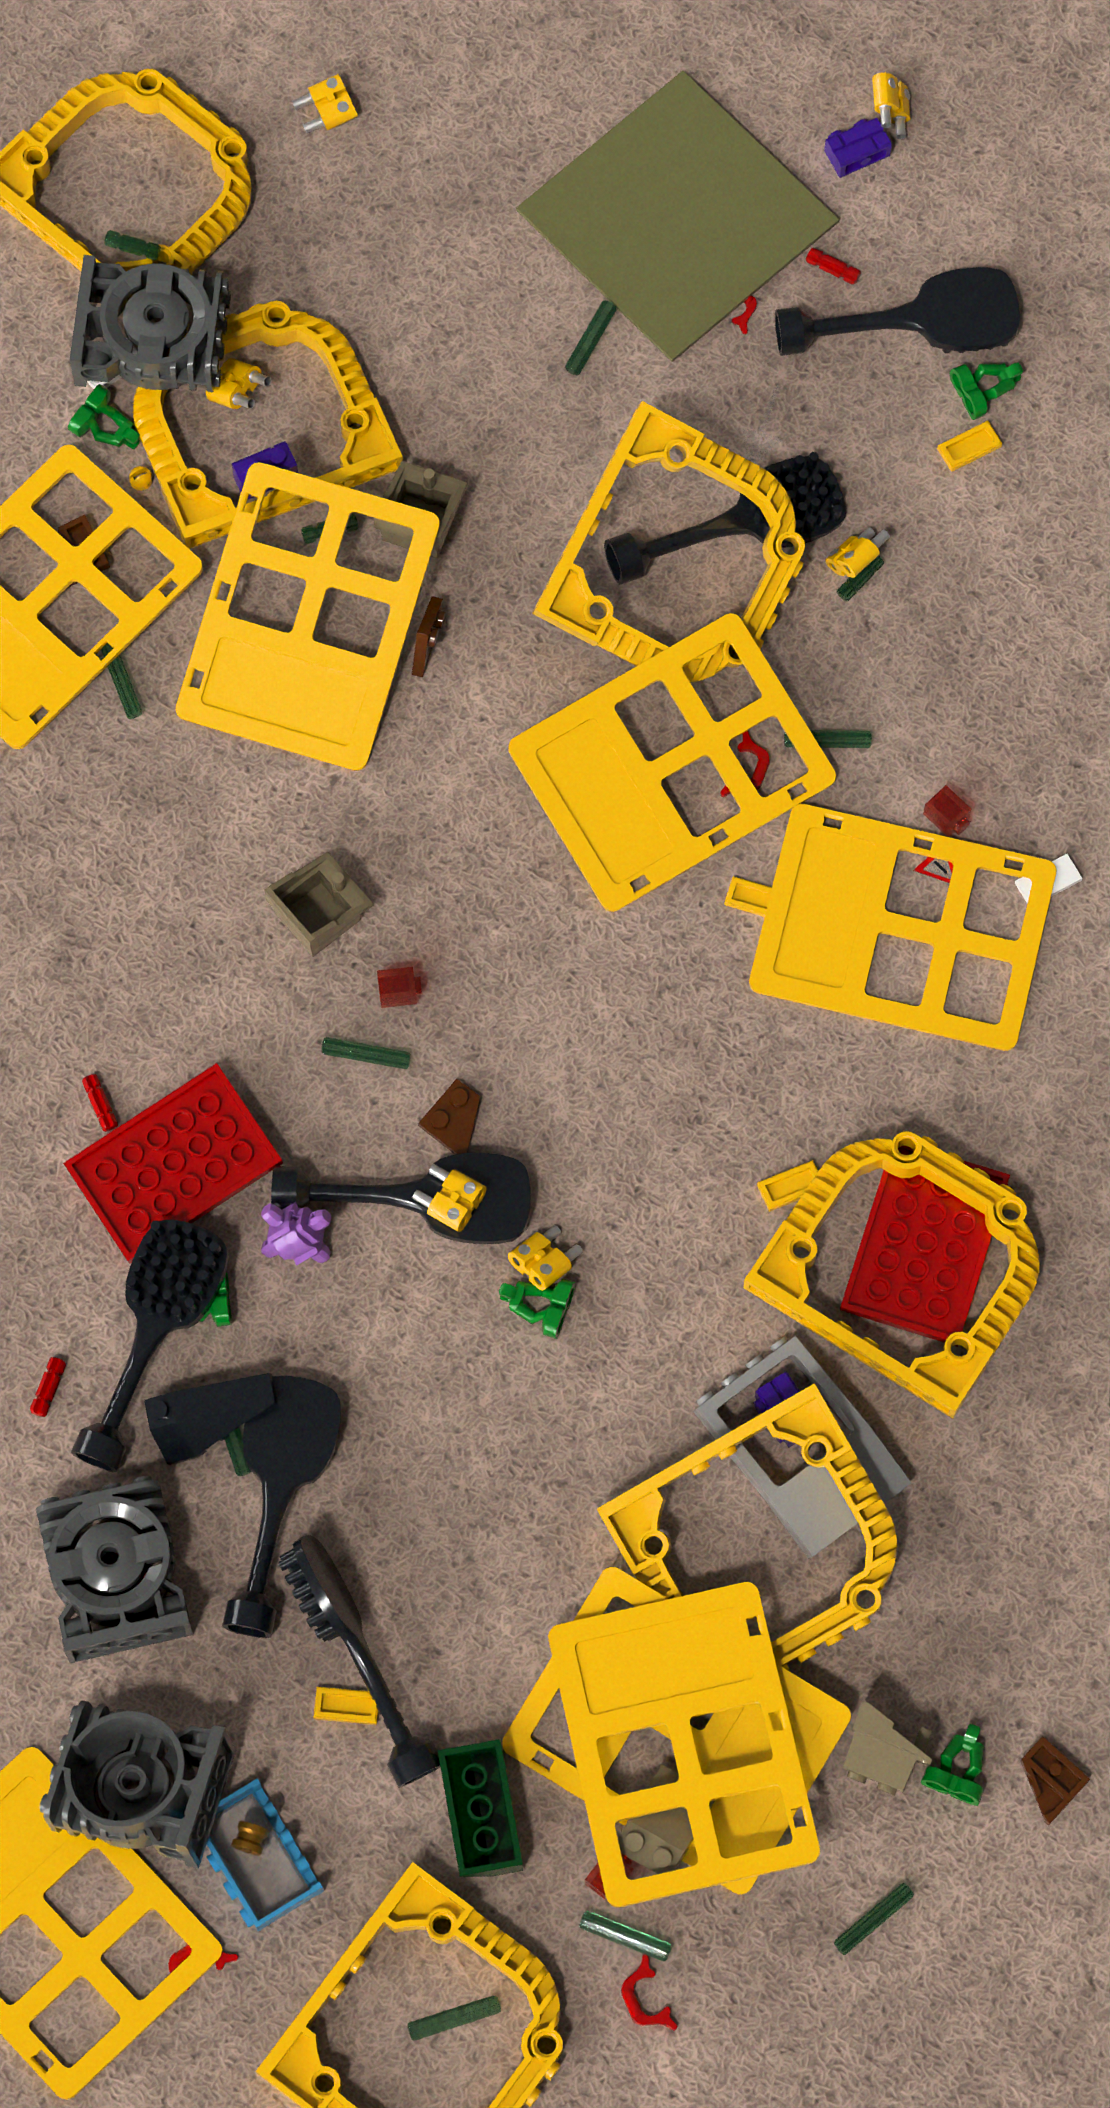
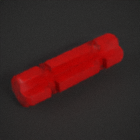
(833, 266)
(100, 1102)
(47, 1386)

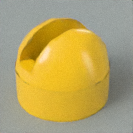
(141, 481)

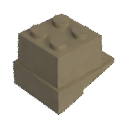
(425, 491)
(318, 902)
(882, 1752)

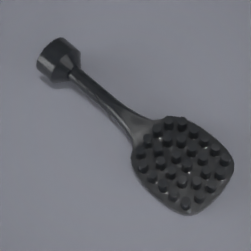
(952, 312)
(815, 501)
(496, 1220)
(168, 1290)
(285, 1451)
(336, 1615)

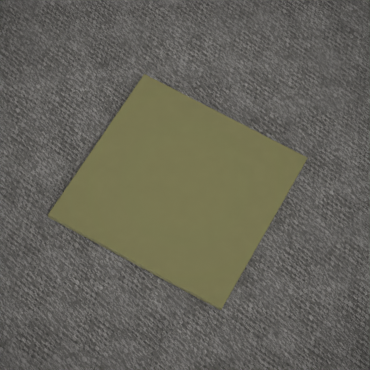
(677, 215)

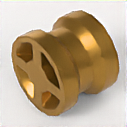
(249, 1838)

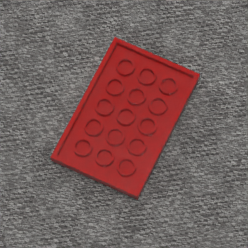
(173, 1160)
(919, 1256)

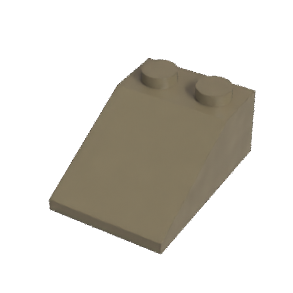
(659, 1838)

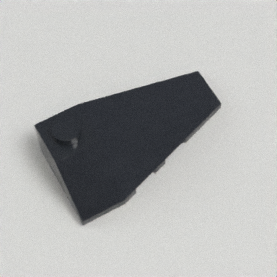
(198, 1417)

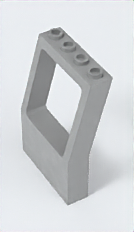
(810, 1501)

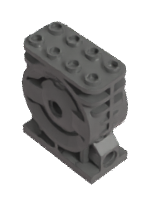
(143, 295)
(144, 1507)
(151, 1814)

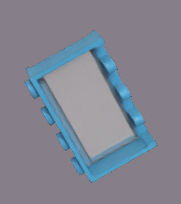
(265, 1883)

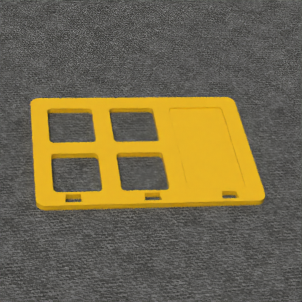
(36, 664)
(286, 684)
(611, 798)
(832, 909)
(664, 1669)
(729, 1741)
(31, 1864)

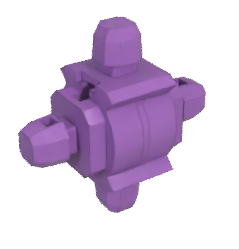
(296, 1233)

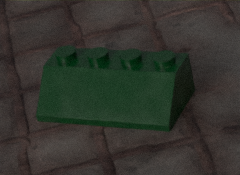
(480, 1810)

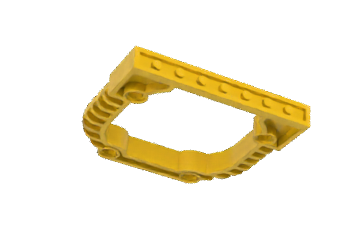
(201, 240)
(648, 440)
(367, 454)
(939, 1378)
(803, 1421)
(416, 1905)

